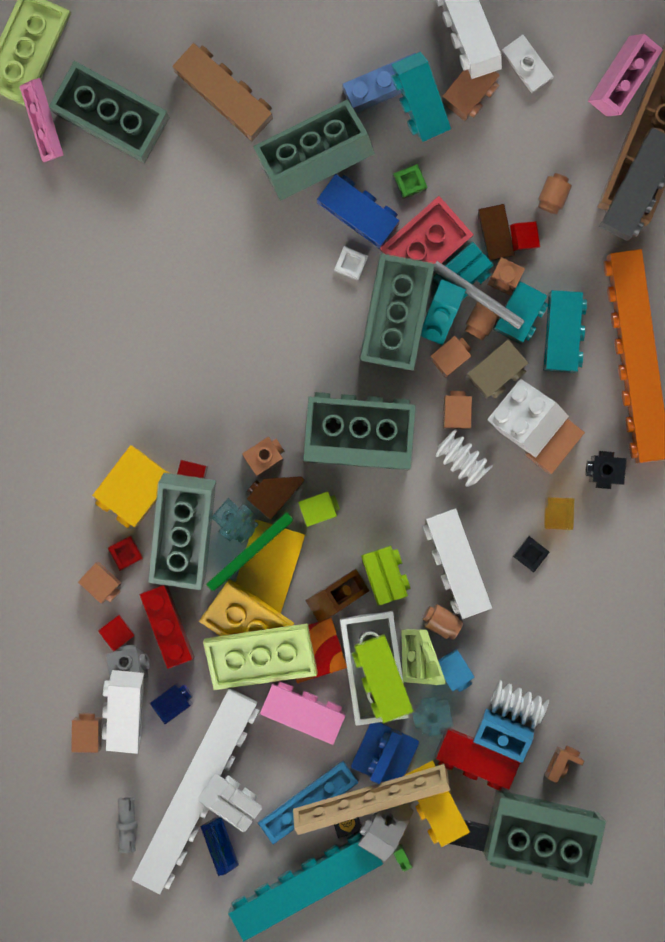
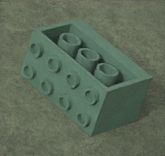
(396, 311)
(362, 450)
(541, 820)

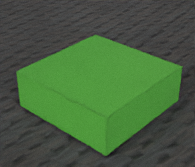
(410, 181)

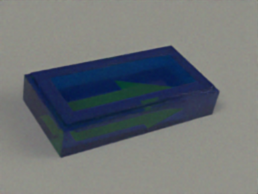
(219, 846)

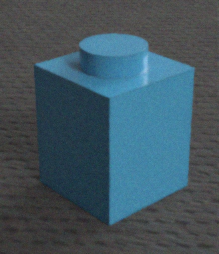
(456, 671)

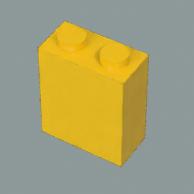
(130, 487)

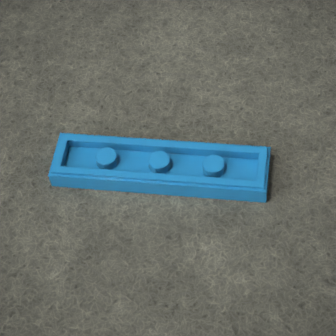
(331, 784)

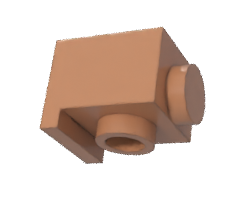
(506, 276)

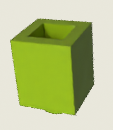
(319, 508)

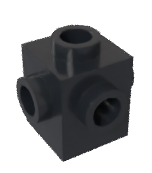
(615, 474)

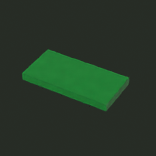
(250, 551)

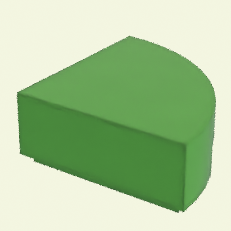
(402, 858)

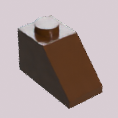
(273, 493)
(337, 595)

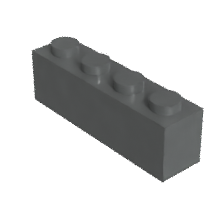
(638, 188)

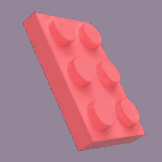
(430, 235)

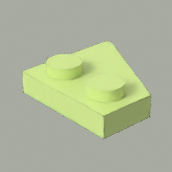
(419, 658)

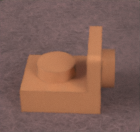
(558, 765)

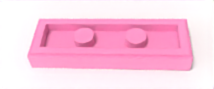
(41, 120)

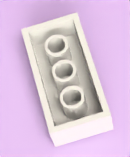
(357, 630)

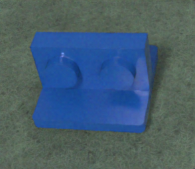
(384, 753)

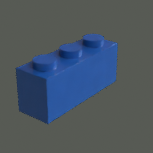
(358, 210)

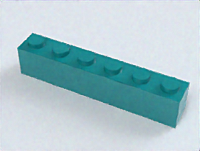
(302, 887)

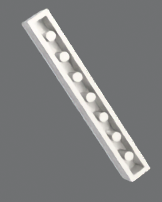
(185, 808)

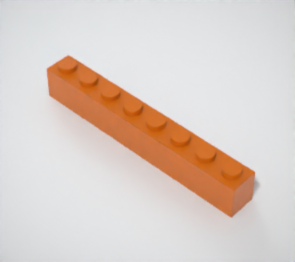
(637, 354)

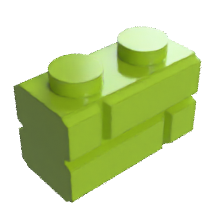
(385, 575)

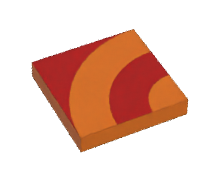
(326, 649)

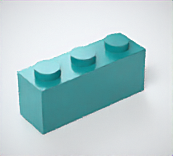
(420, 97)
(564, 331)

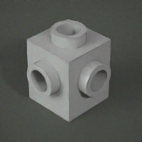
(129, 659)

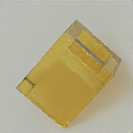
(559, 513)

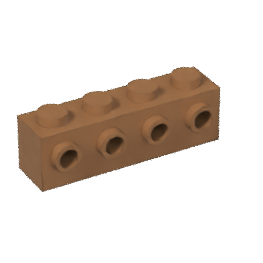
(222, 91)

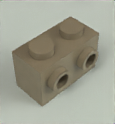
(498, 369)

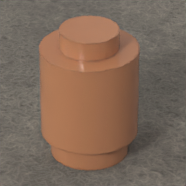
(554, 193)
(481, 321)
(442, 622)

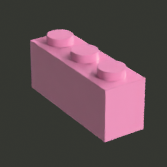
(625, 75)
(303, 712)

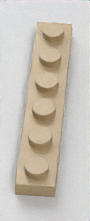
(371, 799)

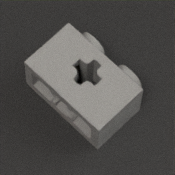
(385, 830)

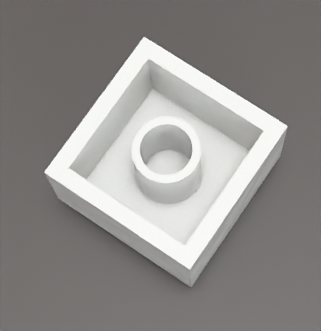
(528, 418)

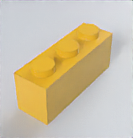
(441, 814)

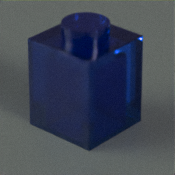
(172, 702)

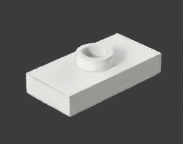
(527, 63)

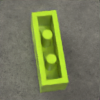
(382, 679)

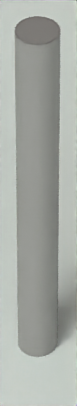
(478, 295)

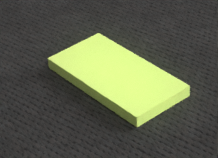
(28, 44)
(260, 656)

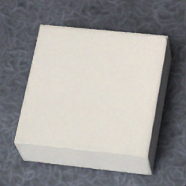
(351, 263)

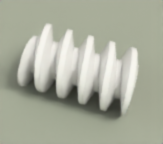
(462, 459)
(518, 705)

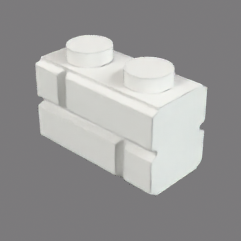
(230, 802)

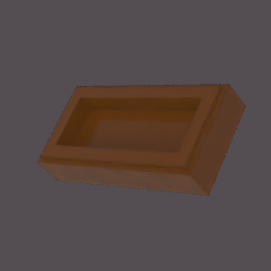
(496, 232)

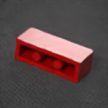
(167, 626)
(475, 760)

